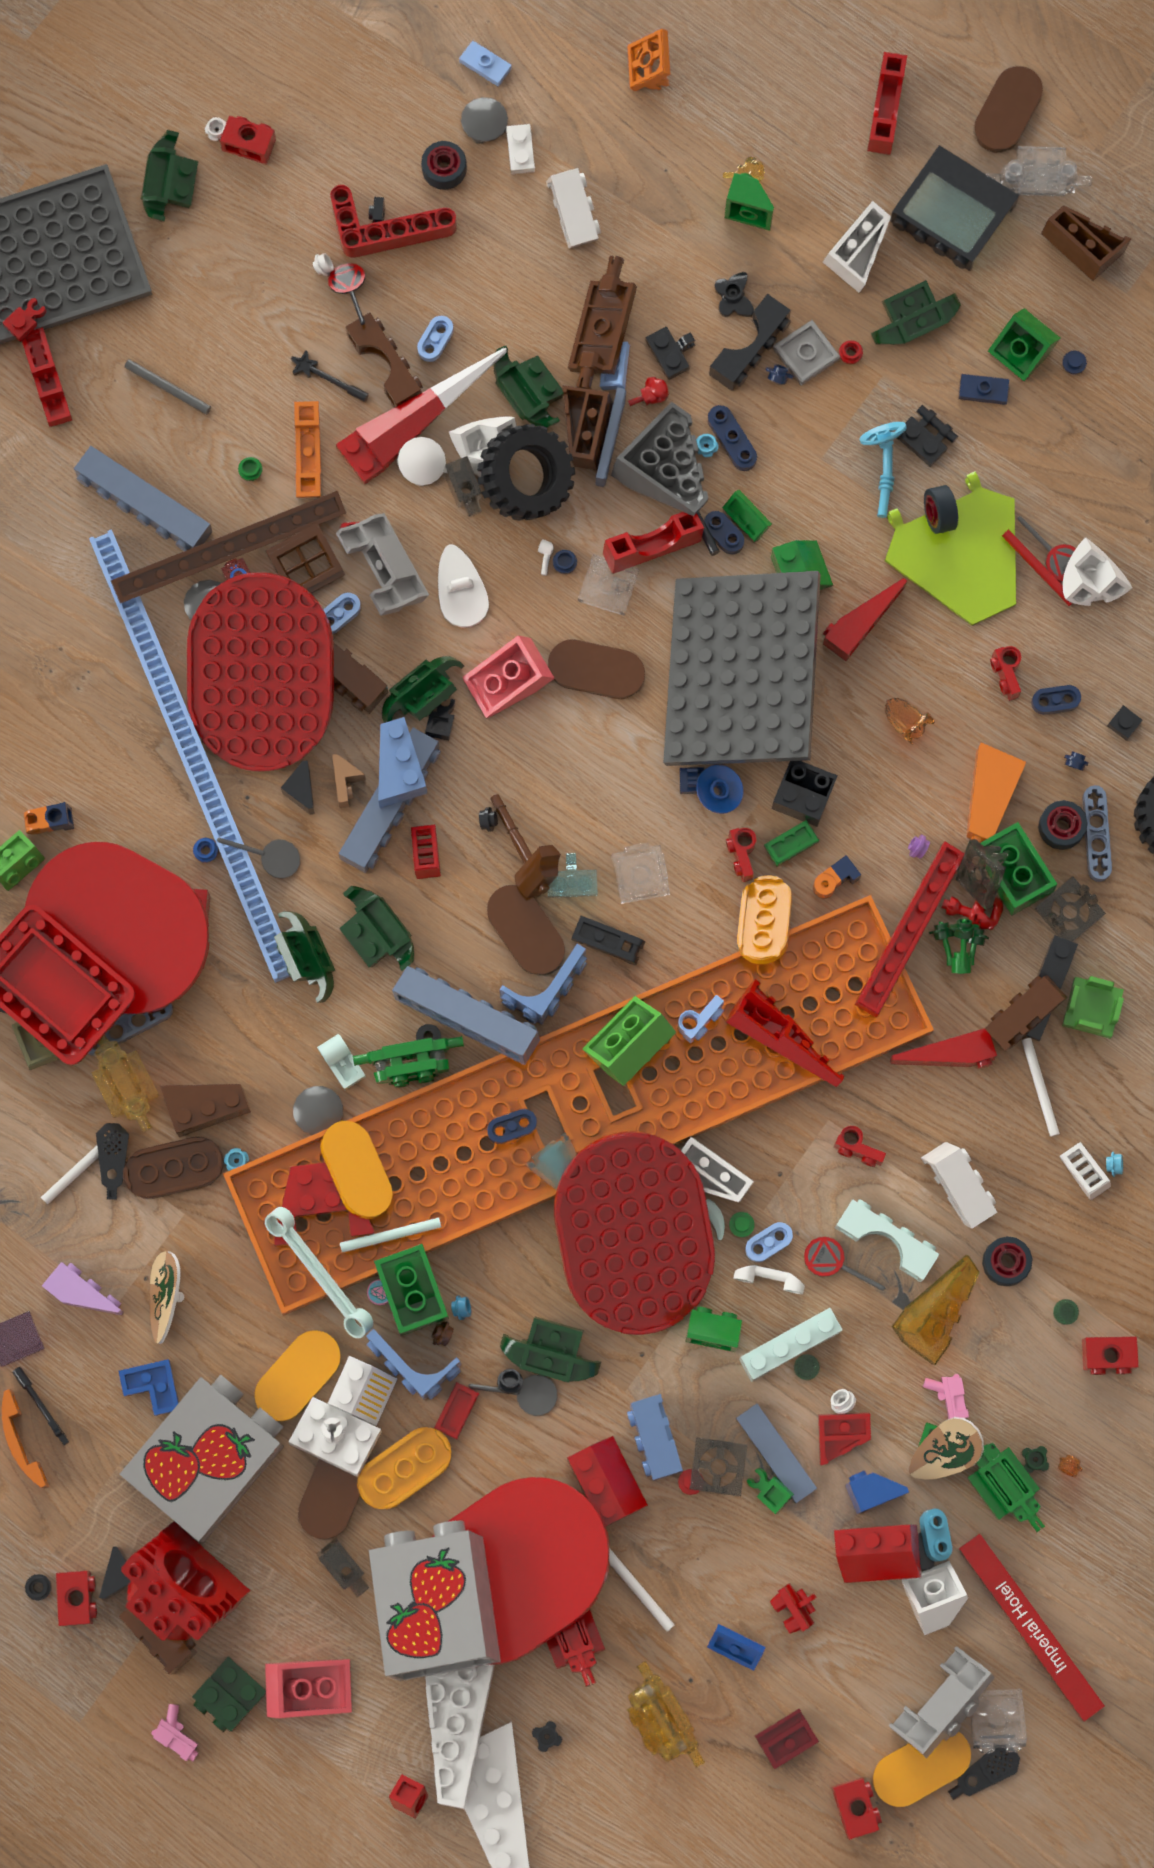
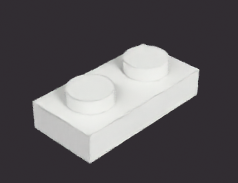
(520, 149)

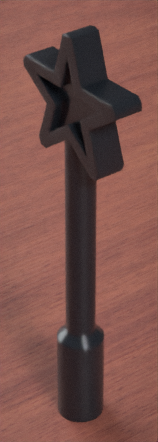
(306, 366)
(27, 1385)

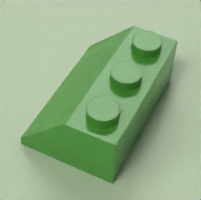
(629, 1040)

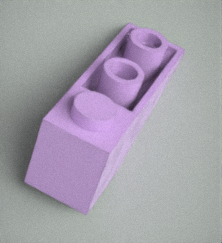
(74, 1291)

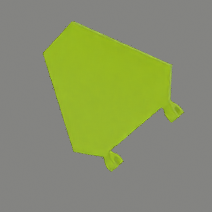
(966, 567)

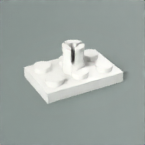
(335, 1436)

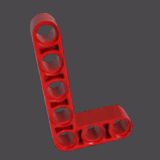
(386, 228)

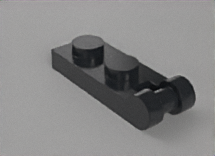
(607, 940)

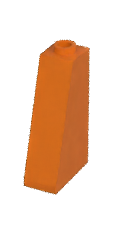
(992, 789)

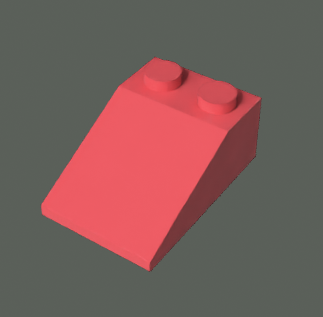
(508, 676)
(308, 1688)

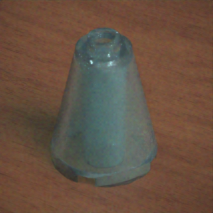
(553, 1160)

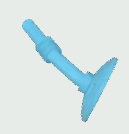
(884, 438)

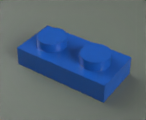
(736, 1647)

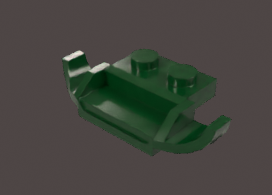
(167, 178)
(914, 314)
(528, 388)
(421, 689)
(376, 929)
(306, 954)
(550, 1352)

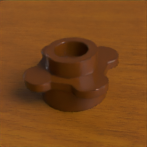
(442, 1333)

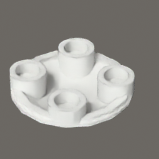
(421, 461)

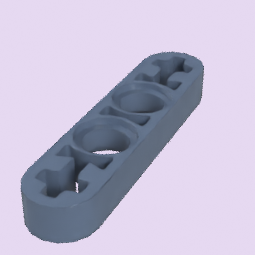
(1100, 833)
(131, 1031)

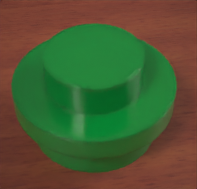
(250, 469)
(741, 1224)

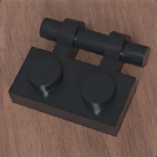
(924, 443)

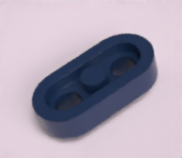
(723, 531)
(1055, 699)
(511, 1125)

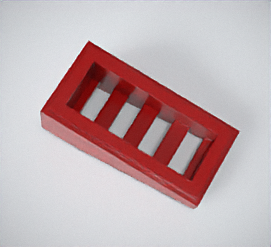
(425, 867)

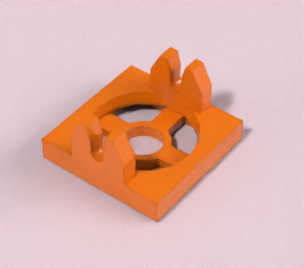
(658, 47)

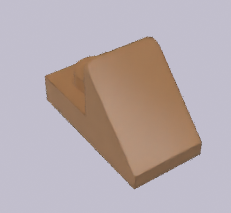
(345, 774)

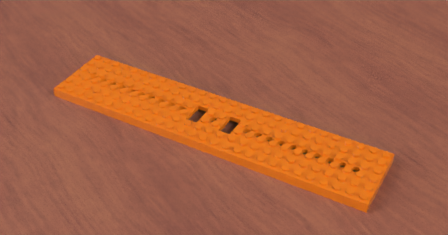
(671, 1106)

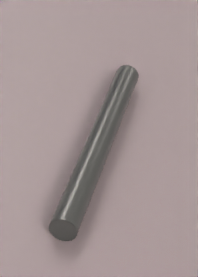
(167, 386)

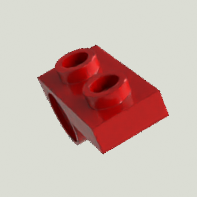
(1008, 683)
(742, 865)
(869, 1155)

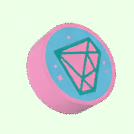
(376, 1293)

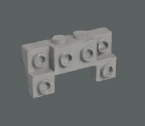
(388, 562)
(947, 1707)

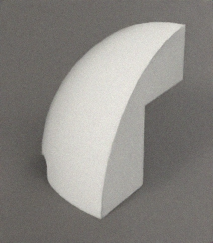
(473, 437)
(1092, 576)

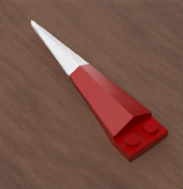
(379, 441)

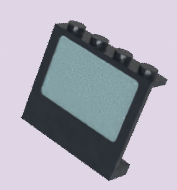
(953, 208)

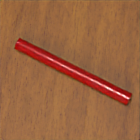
(1035, 564)

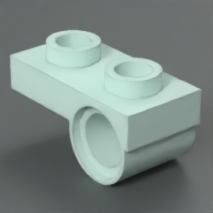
(341, 1062)

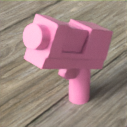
(952, 1391)
(170, 1735)

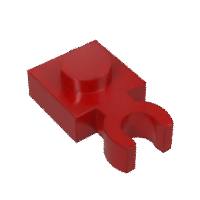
(23, 322)

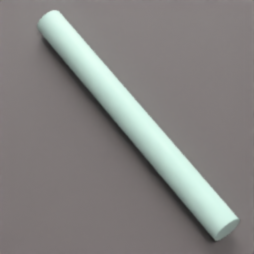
(390, 1235)

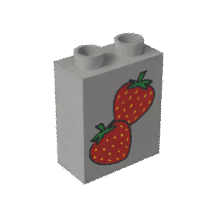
(204, 1457)
(433, 1602)

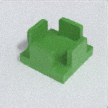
(1093, 1006)

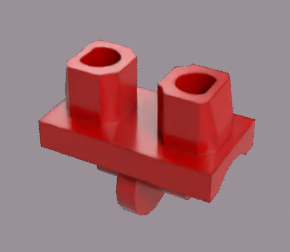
(799, 1606)

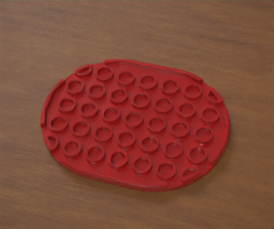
(260, 671)
(129, 916)
(634, 1233)
(541, 1557)

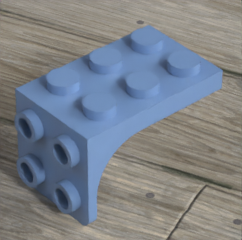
(540, 1006)
(414, 1382)

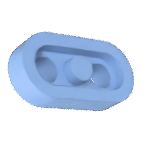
(435, 340)
(336, 612)
(768, 1242)

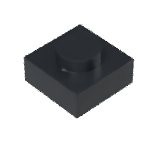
(377, 211)
(1124, 723)

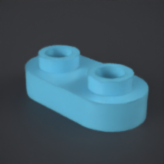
(933, 1535)

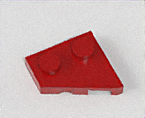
(842, 1433)

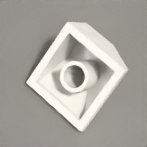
(935, 1597)

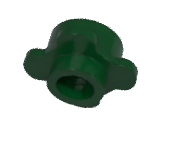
(1040, 1453)

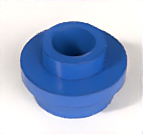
(200, 844)

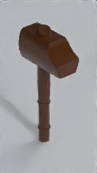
(538, 868)

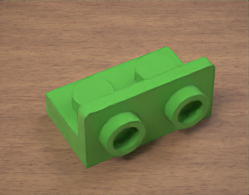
(17, 859)

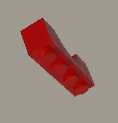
(887, 103)
(629, 550)

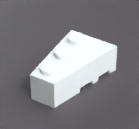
(574, 207)
(858, 247)
(716, 1173)
(961, 1184)

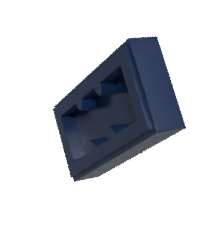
(983, 389)

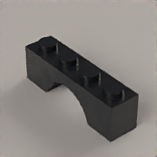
(732, 365)

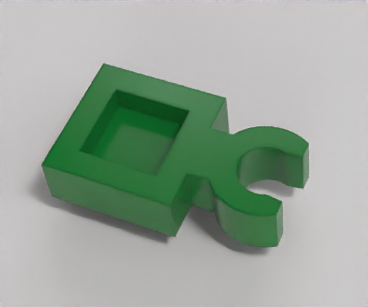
(773, 1492)

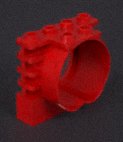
(180, 1586)

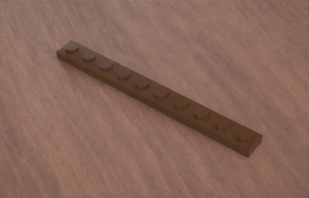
(227, 547)

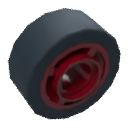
(440, 153)
(941, 509)
(1067, 812)
(1017, 1251)

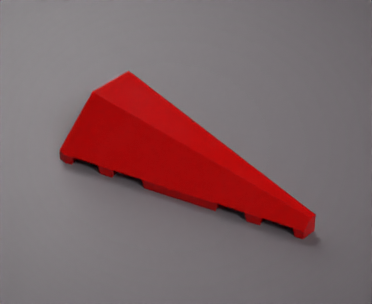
(764, 1022)

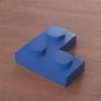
(156, 1379)

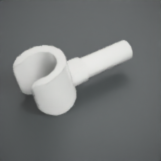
(547, 549)

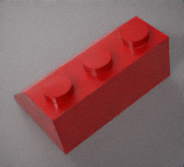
(607, 1480)
(878, 1553)

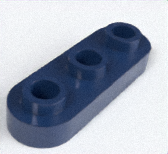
(733, 447)

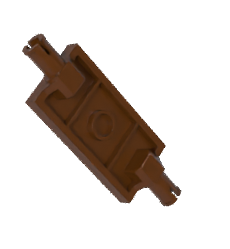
(602, 325)

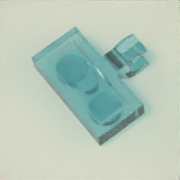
(573, 881)

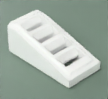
(1097, 1189)

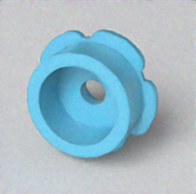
(707, 439)
(232, 1155)
(1114, 1164)

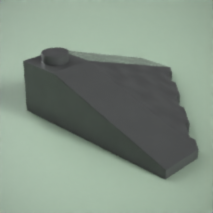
(664, 462)

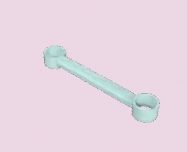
(319, 1272)

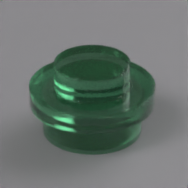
(1066, 1312)
(806, 1367)

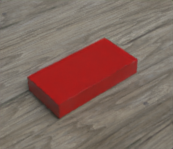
(456, 1411)

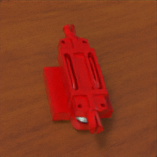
(577, 1647)

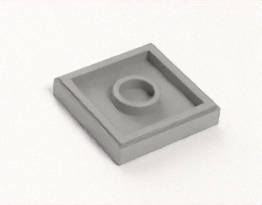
(806, 352)

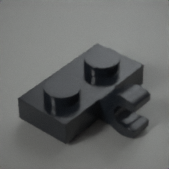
(670, 352)

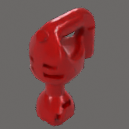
(976, 914)

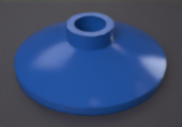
(727, 783)

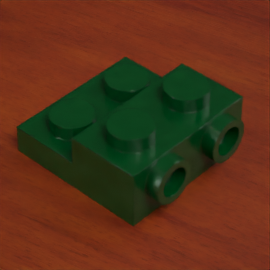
(228, 1695)

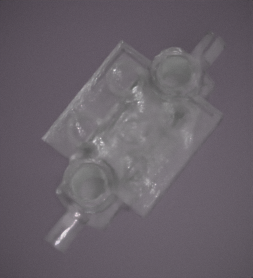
(1041, 172)

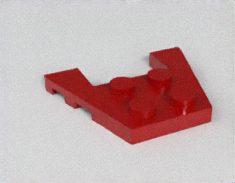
(313, 1192)

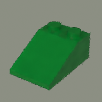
(1025, 875)
(411, 1290)

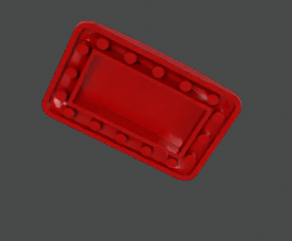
(58, 986)

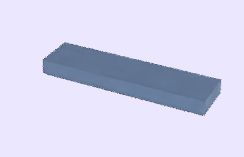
(610, 438)
(776, 1452)

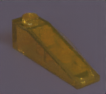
(930, 1317)

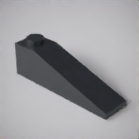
(1055, 965)

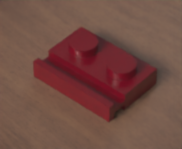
(786, 1738)

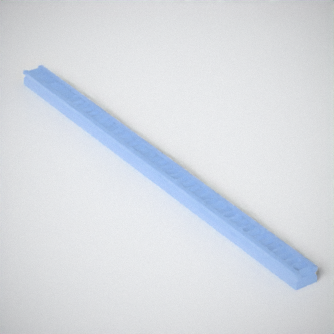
(193, 758)

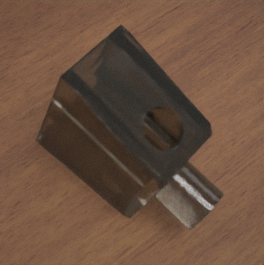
(460, 476)
(335, 1558)

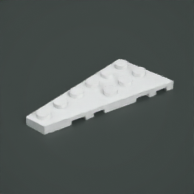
(456, 1718)
(496, 1802)

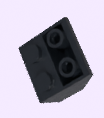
(804, 792)

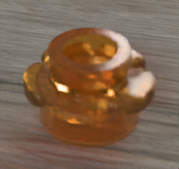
(1070, 1465)

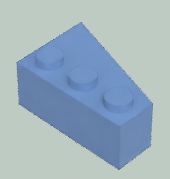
(398, 765)
(654, 1438)

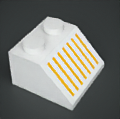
(362, 1391)

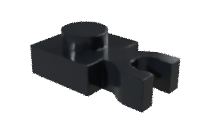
(441, 722)

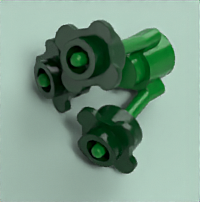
(968, 933)

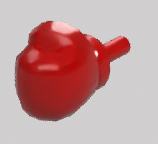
(653, 393)

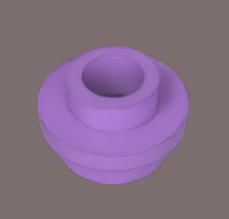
(918, 846)

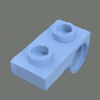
(711, 1011)

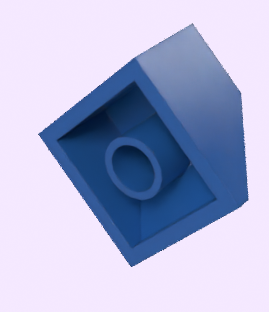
(872, 1490)

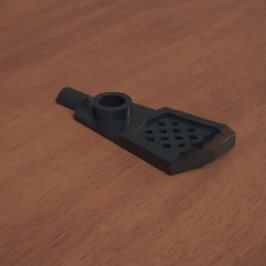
(112, 1161)
(983, 1773)

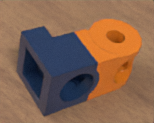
(49, 819)
(834, 876)

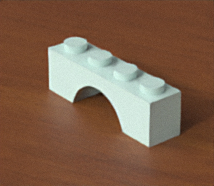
(915, 1257)
(790, 1344)

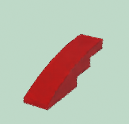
(46, 378)

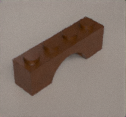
(372, 340)

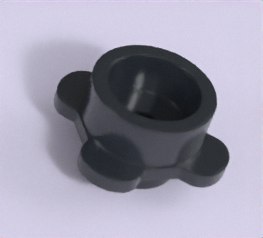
(539, 1733)

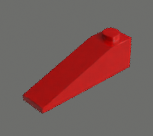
(854, 627)
(960, 1051)

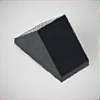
(299, 788)
(114, 1579)

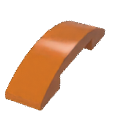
(307, 449)
(10, 1410)

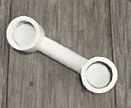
(791, 1285)

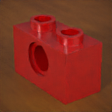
(257, 149)
(1124, 1348)
(66, 1585)
(853, 1824)

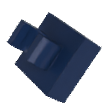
(689, 779)

